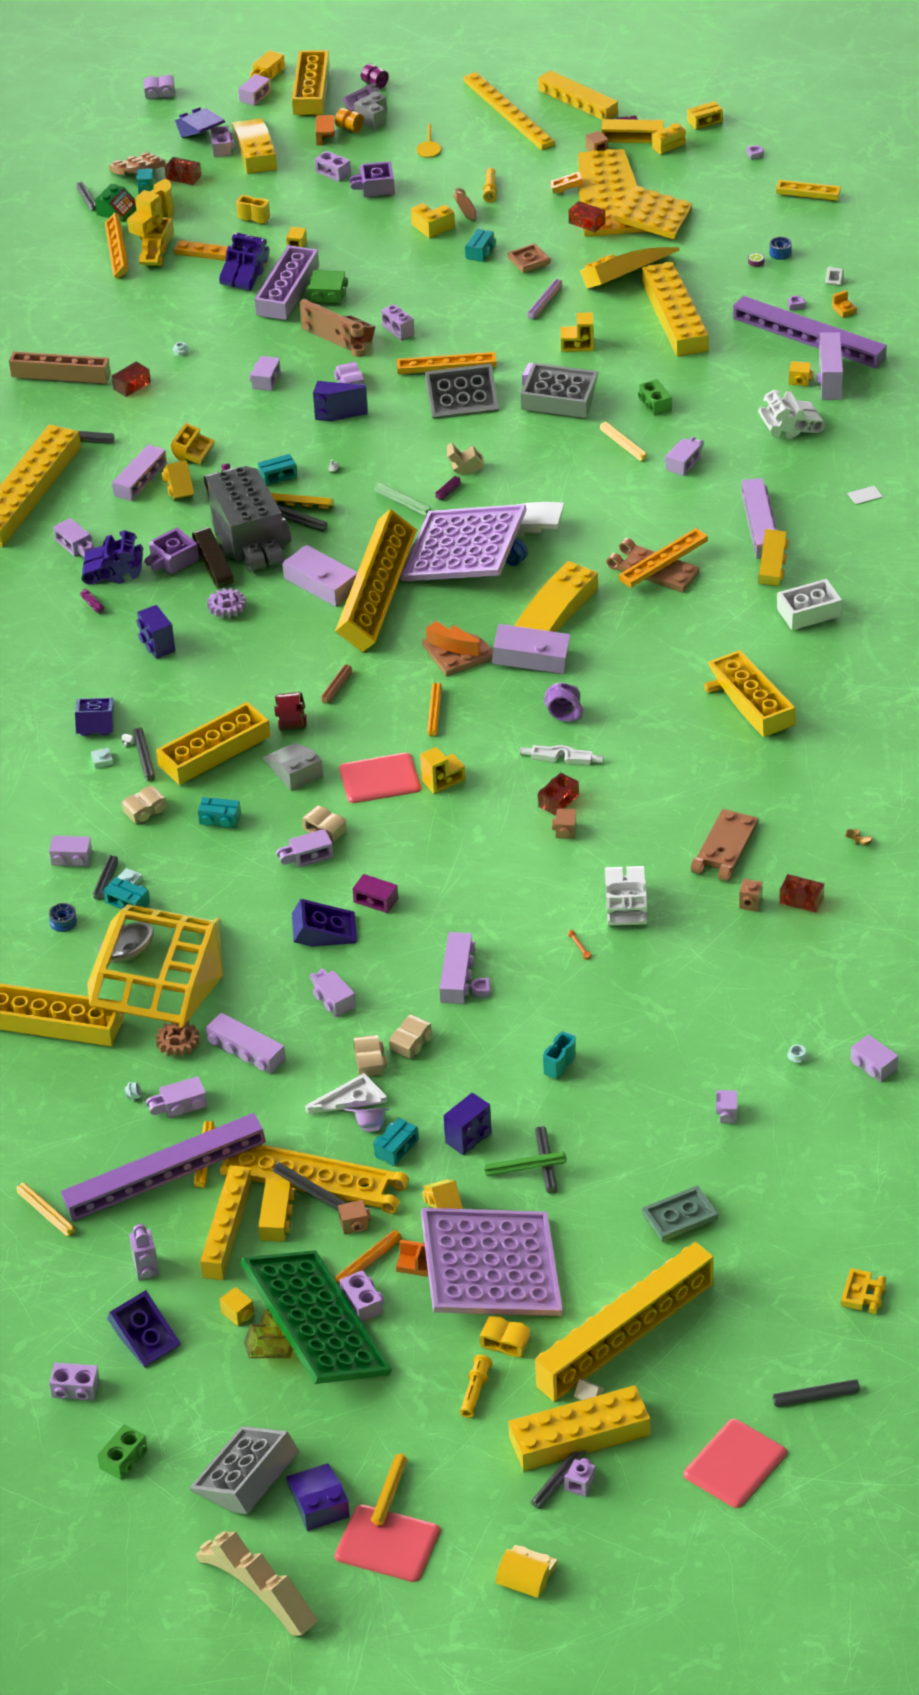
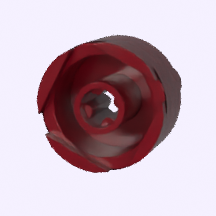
(290, 711)

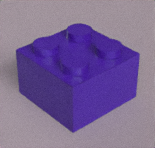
(156, 631)
(467, 1123)

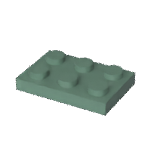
(679, 1213)

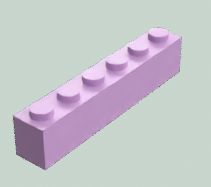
(758, 511)

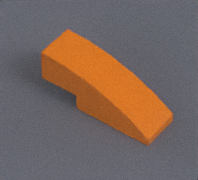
(452, 639)

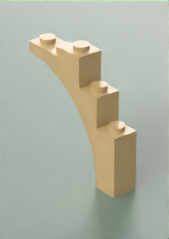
(255, 1572)

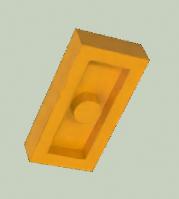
(570, 181)

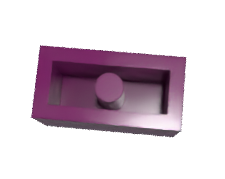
(375, 893)

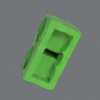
(655, 397)
(122, 1452)

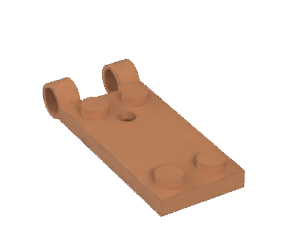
(332, 327)
(674, 576)
(728, 835)

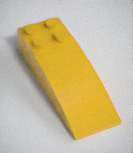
(255, 145)
(616, 266)
(559, 598)
(753, 693)

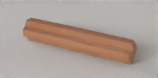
(336, 683)

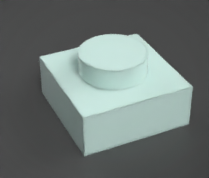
(102, 758)
(132, 876)

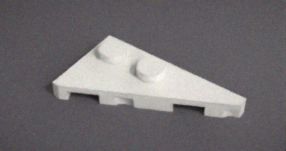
(355, 1093)

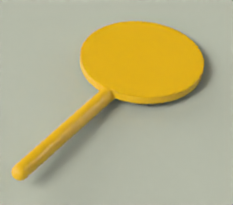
(428, 148)

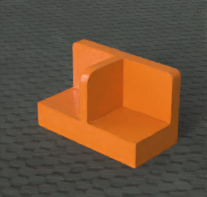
(324, 127)
(412, 1258)

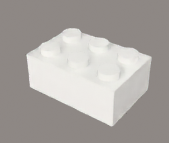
(809, 604)

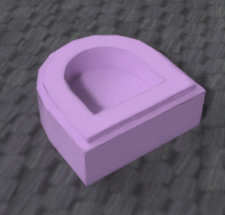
(755, 152)
(796, 302)
(480, 987)

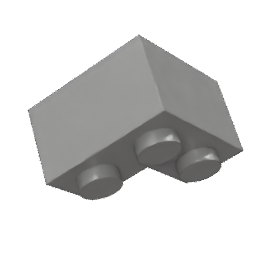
(373, 109)

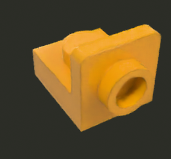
(843, 305)

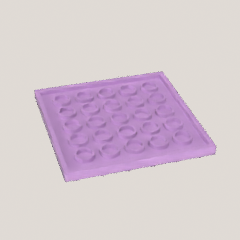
(463, 543)
(490, 1262)

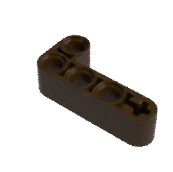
(213, 557)

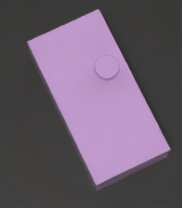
(830, 366)
(319, 575)
(530, 648)

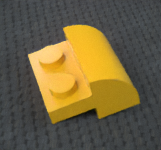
(164, 189)
(191, 444)
(525, 1570)

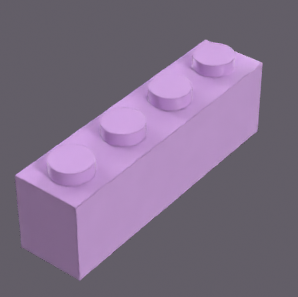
(139, 472)
(456, 968)
(245, 1043)

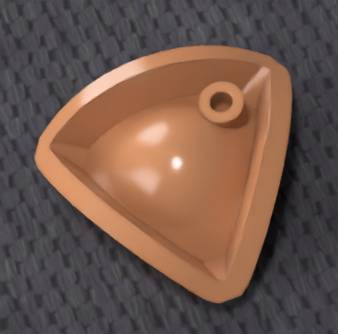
(465, 204)

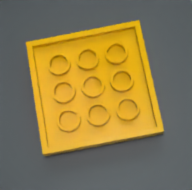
(653, 212)

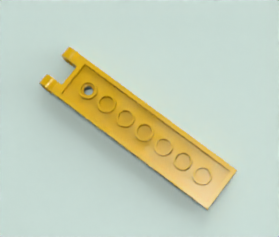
(333, 1175)

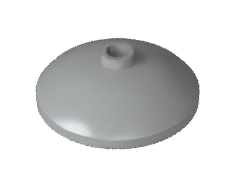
(132, 942)

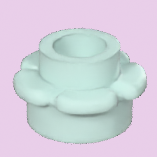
(180, 349)
(797, 1053)
(133, 1091)

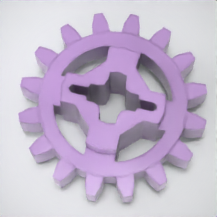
(225, 604)

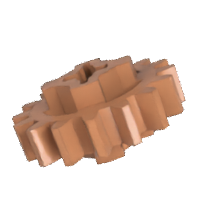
(176, 1039)

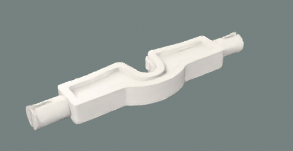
(552, 753)

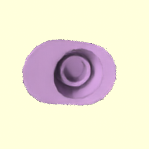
(370, 1119)

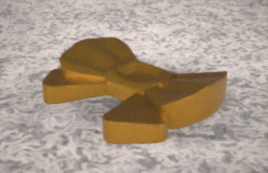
(854, 834)

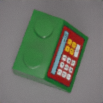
(117, 200)

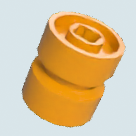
(349, 120)

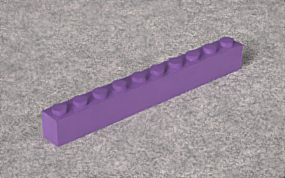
(807, 330)
(163, 1166)

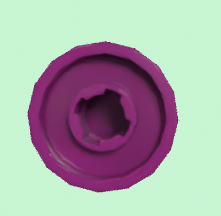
(372, 73)

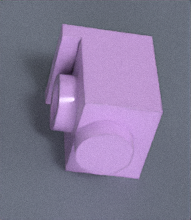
(726, 1106)
(583, 1474)

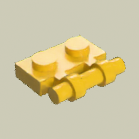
(856, 1290)

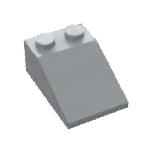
(295, 765)

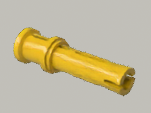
(490, 187)
(477, 1378)

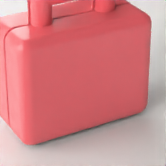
(379, 777)
(735, 1463)
(393, 1549)

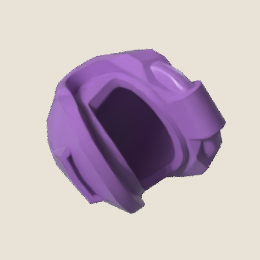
(563, 698)

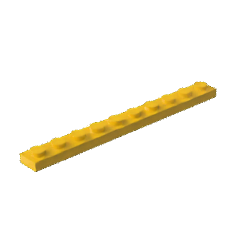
(509, 111)

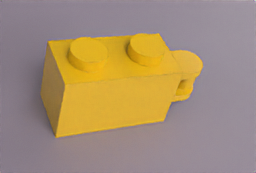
(268, 65)

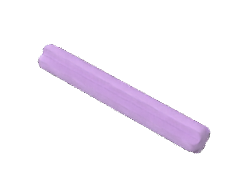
(544, 299)

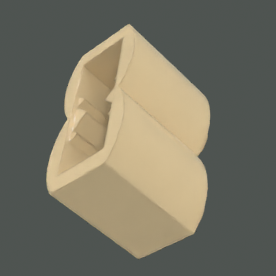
(144, 804)
(321, 818)
(410, 1037)
(368, 1055)

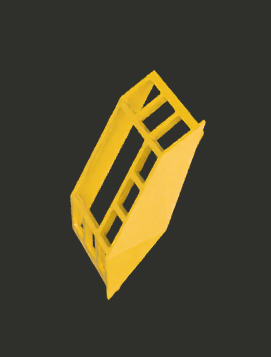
(205, 971)

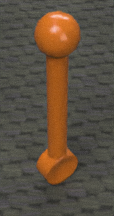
(586, 955)

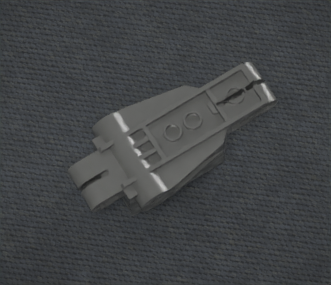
(246, 518)

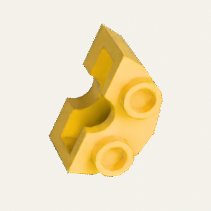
(152, 252)

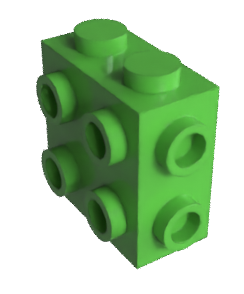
(327, 286)

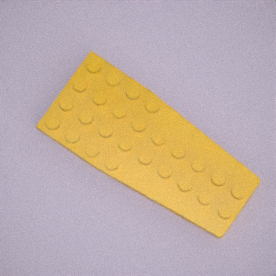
(605, 185)

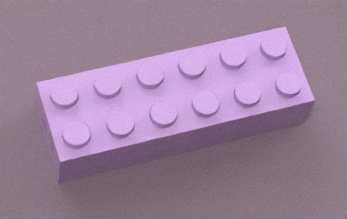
(286, 282)

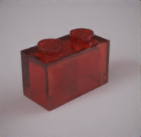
(586, 216)
(131, 379)

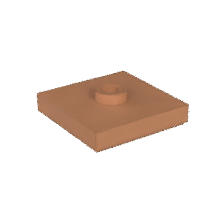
(528, 258)

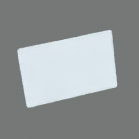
(864, 494)

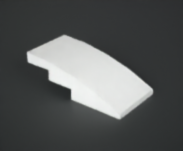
(540, 516)

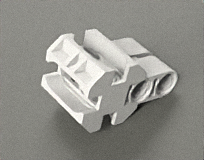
(790, 415)
(625, 896)

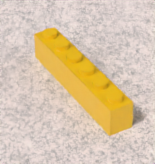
(577, 95)
(226, 1223)

